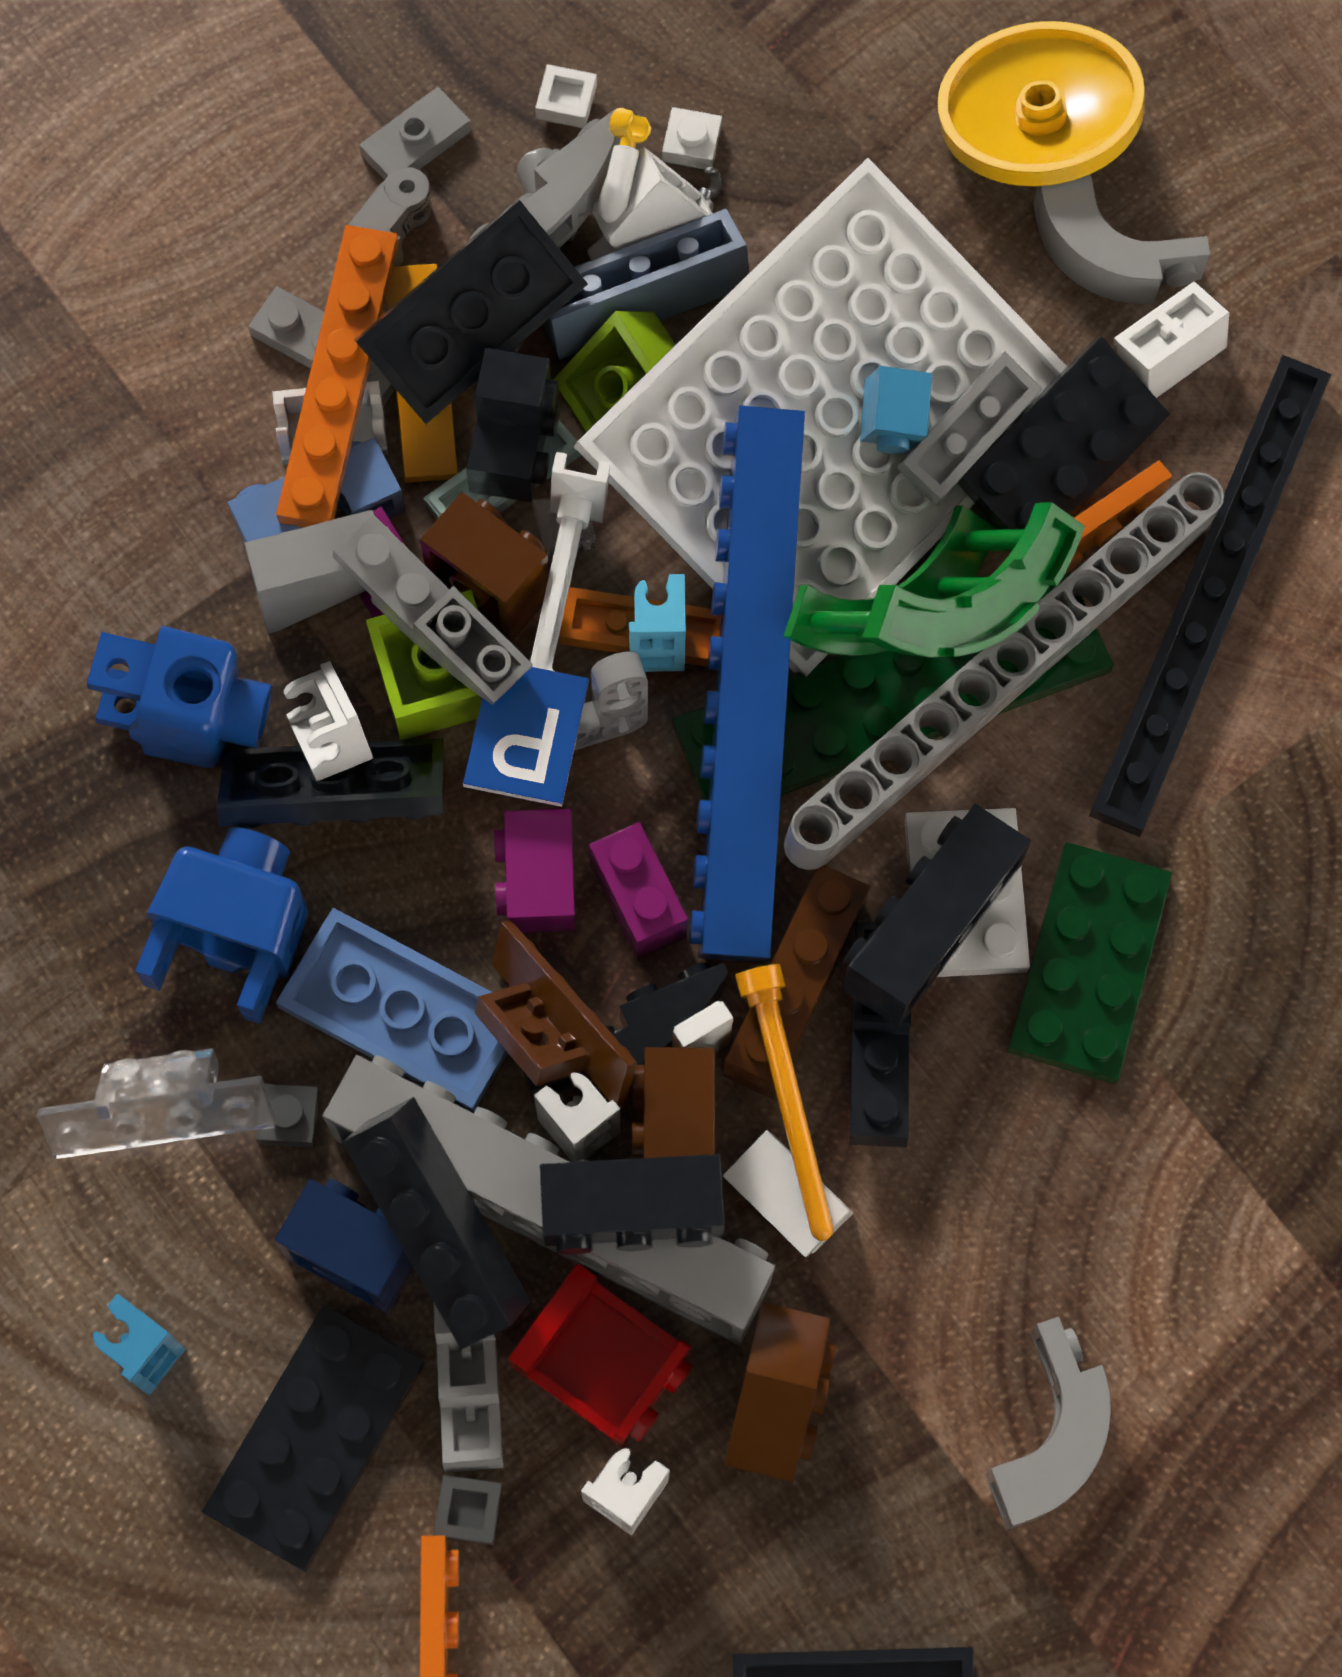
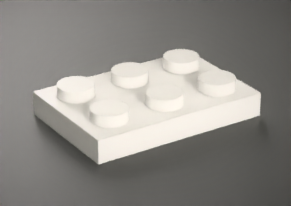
(1000, 937)

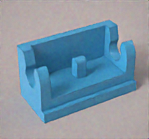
(145, 1351)

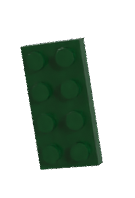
(1090, 963)

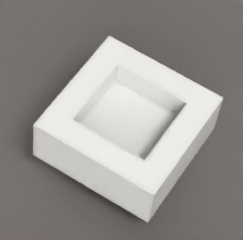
(566, 96)
(691, 138)

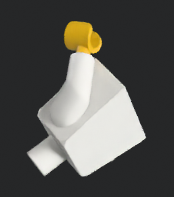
(642, 192)

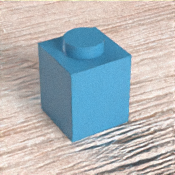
(895, 409)

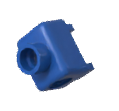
(183, 695)
(230, 912)

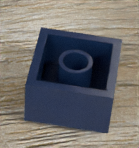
(345, 1244)

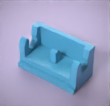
(660, 629)

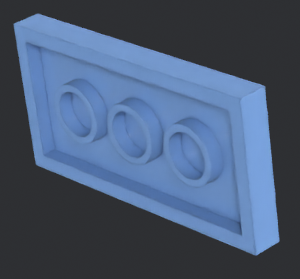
(395, 1007)

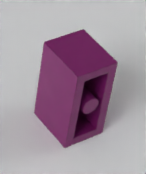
(538, 870)
(638, 890)

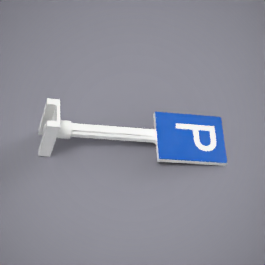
(530, 733)

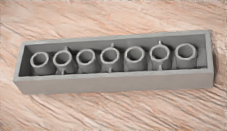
(707, 1285)

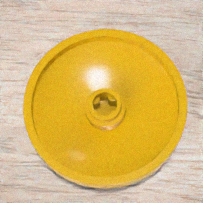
(1041, 103)

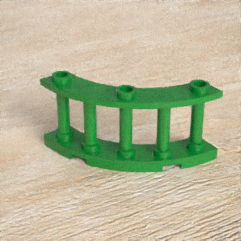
(943, 603)

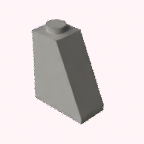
(298, 572)

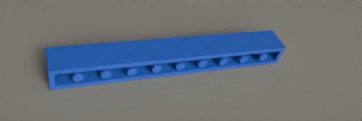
(750, 685)

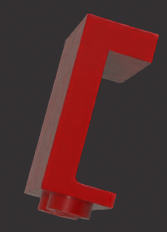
(601, 1358)

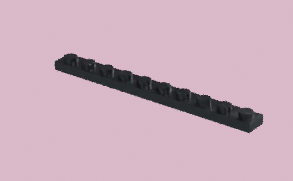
(1210, 597)

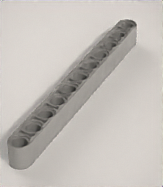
(992, 684)

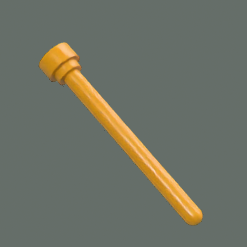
(763, 991)

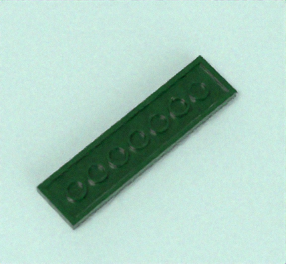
(861, 697)

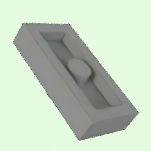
(416, 135)

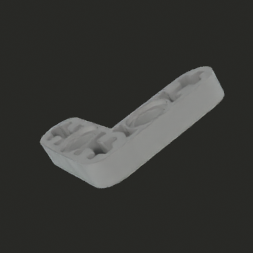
(617, 701)

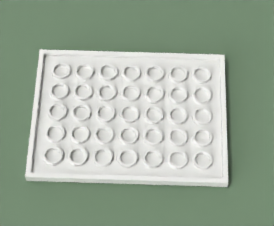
(802, 332)

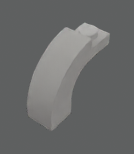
(1103, 258)
(1079, 1431)

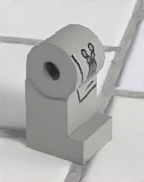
(397, 205)

